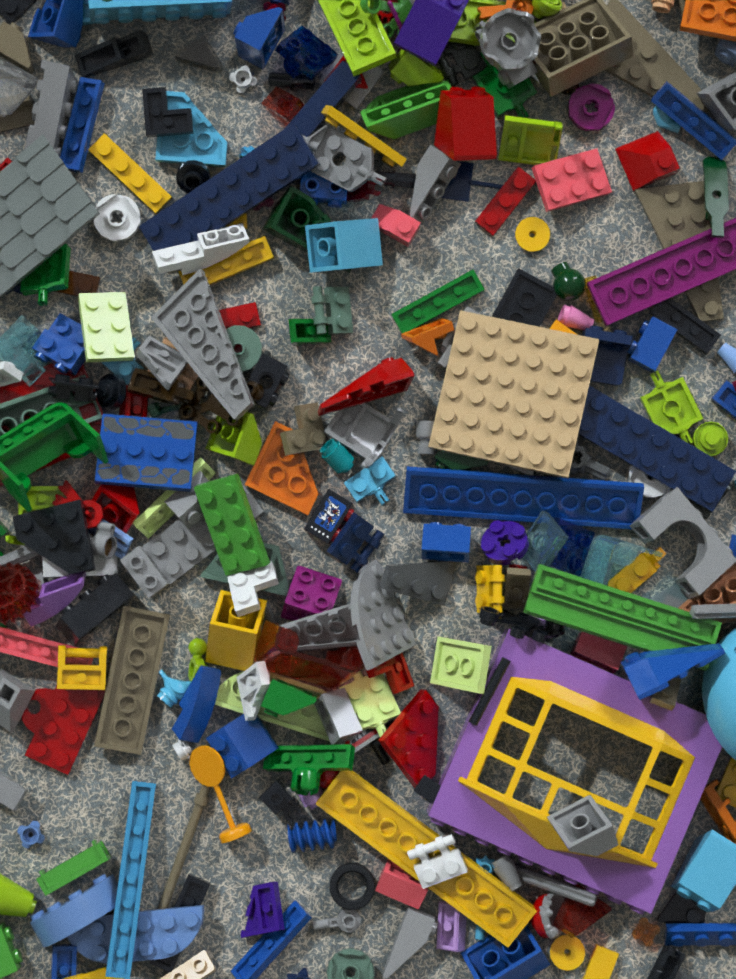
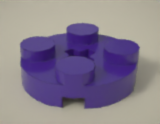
(503, 531)

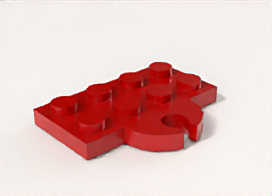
(61, 725)

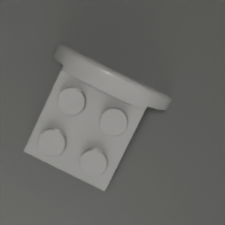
(363, 430)

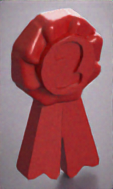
(93, 510)

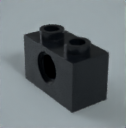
(269, 368)

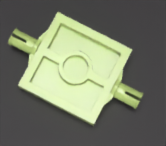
(372, 701)

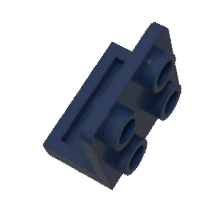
(610, 355)

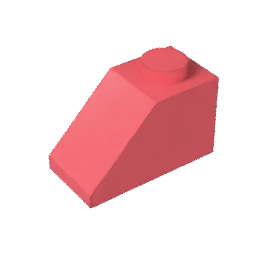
(396, 224)

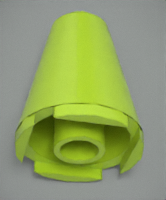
(15, 899)

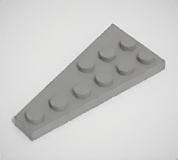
(199, 334)

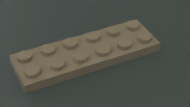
(131, 680)

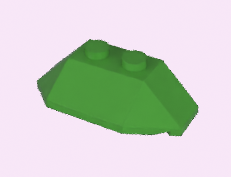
(404, 109)

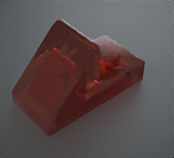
(282, 105)

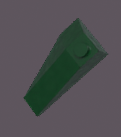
(291, 215)

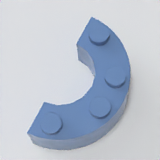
(76, 913)

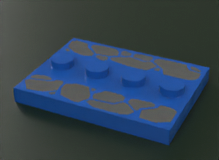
(147, 452)

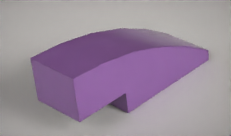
(55, 597)

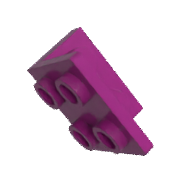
(310, 594)

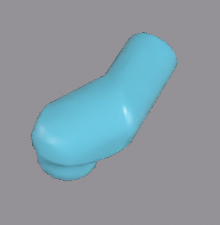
(664, 120)

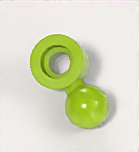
(197, 648)

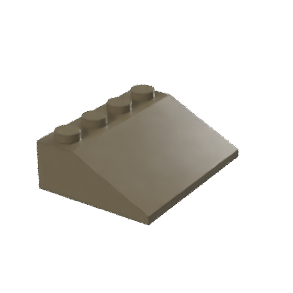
(579, 45)

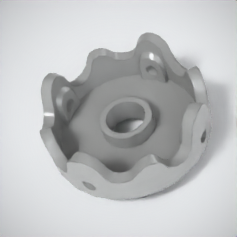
(521, 28)

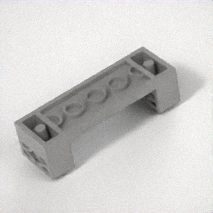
(174, 553)

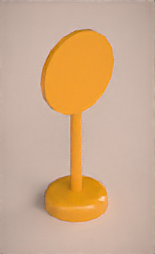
(209, 770)

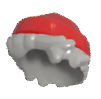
(547, 910)

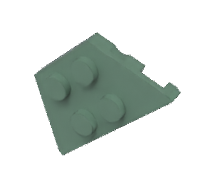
(215, 571)

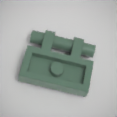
(337, 310)

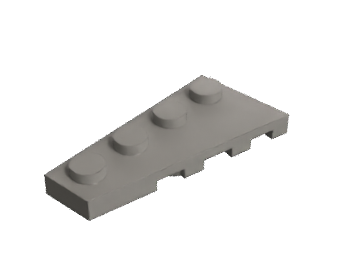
(325, 629)

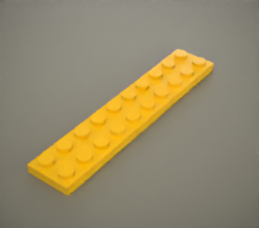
(396, 831)

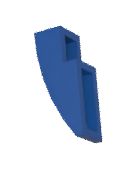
(197, 704)

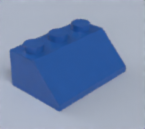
(259, 36)
(495, 961)

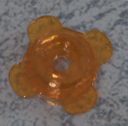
(644, 924)

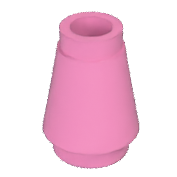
(574, 318)

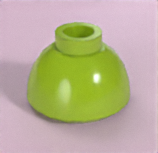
(546, 8)

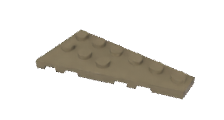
(675, 216)

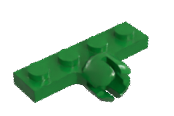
(309, 763)

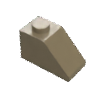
(15, 46)

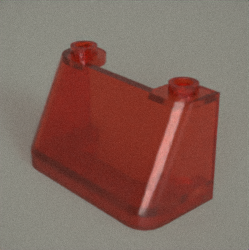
(279, 648)

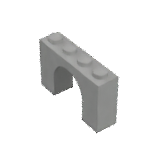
(712, 554)

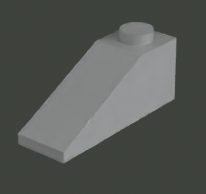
(411, 936)

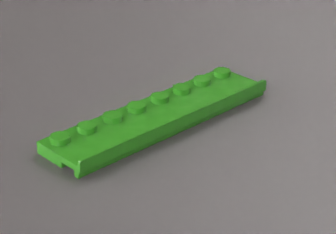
(615, 613)

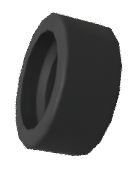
(352, 904)

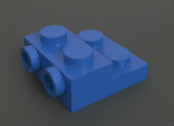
(62, 345)

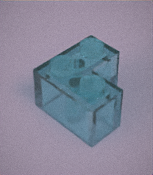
(17, 348)

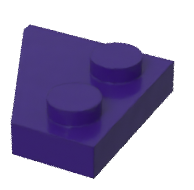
(264, 911)

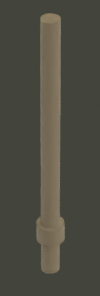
(201, 800)

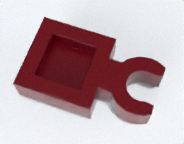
(363, 192)

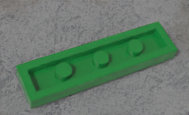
(438, 302)

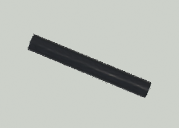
(489, 691)

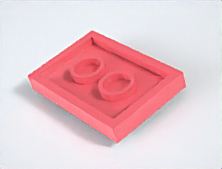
(571, 180)

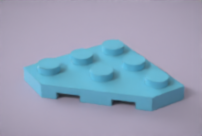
(203, 146)

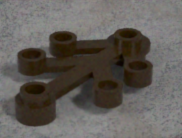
(215, 407)

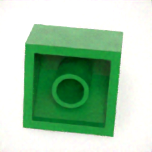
(285, 698)

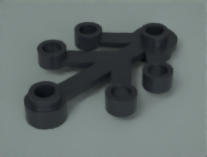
(521, 623)

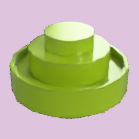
(710, 438)

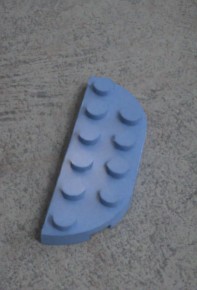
(158, 934)

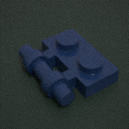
(350, 540)

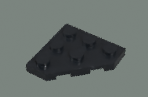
(58, 535)

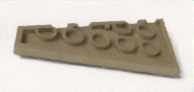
(650, 63)

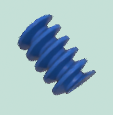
(312, 835)

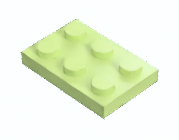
(105, 327)
(460, 665)

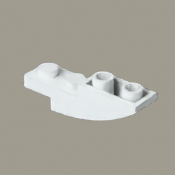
(208, 250)

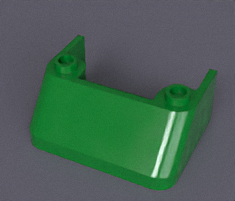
(42, 440)

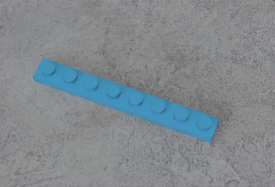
(130, 880)

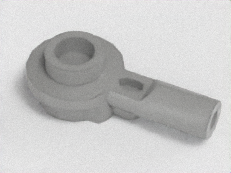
(346, 920)

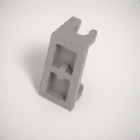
(338, 716)

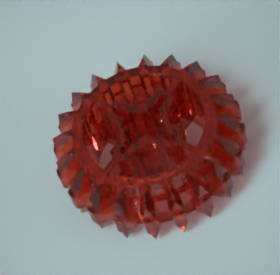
(17, 592)

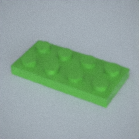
(231, 524)

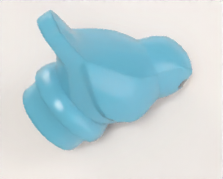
(172, 690)

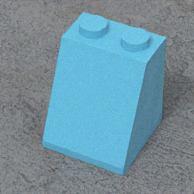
(343, 245)
(708, 871)

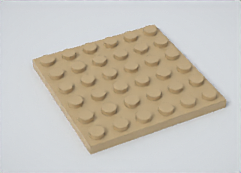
(514, 394)

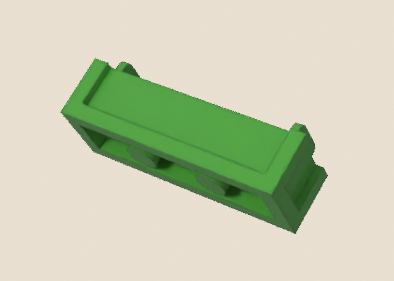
(73, 867)

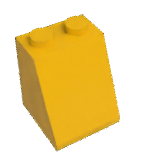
(233, 638)

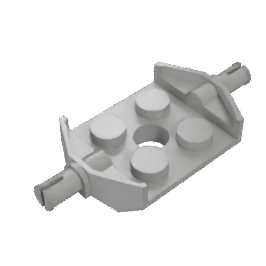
(359, 159)

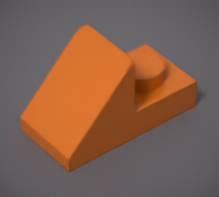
(424, 335)

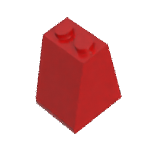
(466, 124)

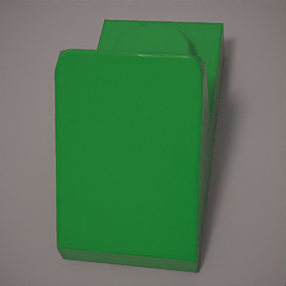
(305, 332)

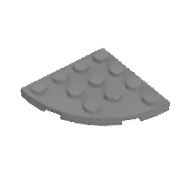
(377, 618)

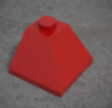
(647, 160)
(118, 505)

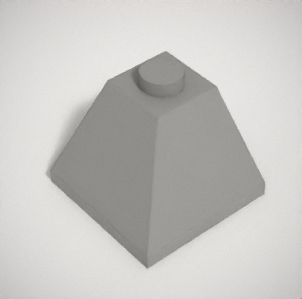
(584, 827)

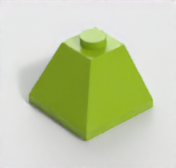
(237, 443)

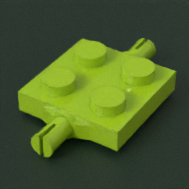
(671, 406)

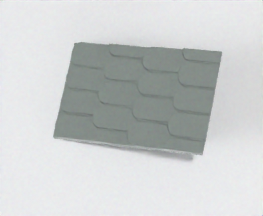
(38, 211)

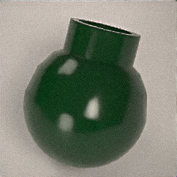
(568, 282)

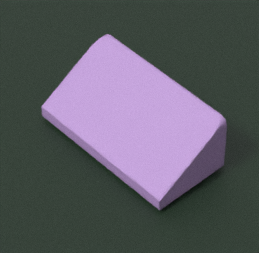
(450, 928)

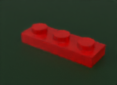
(505, 201)

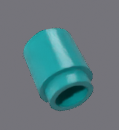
(337, 456)

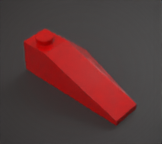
(383, 380)

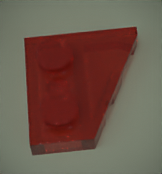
(576, 917)

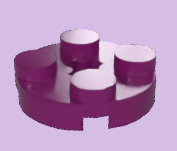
(603, 102)

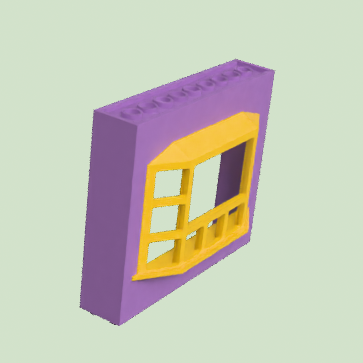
(526, 830)

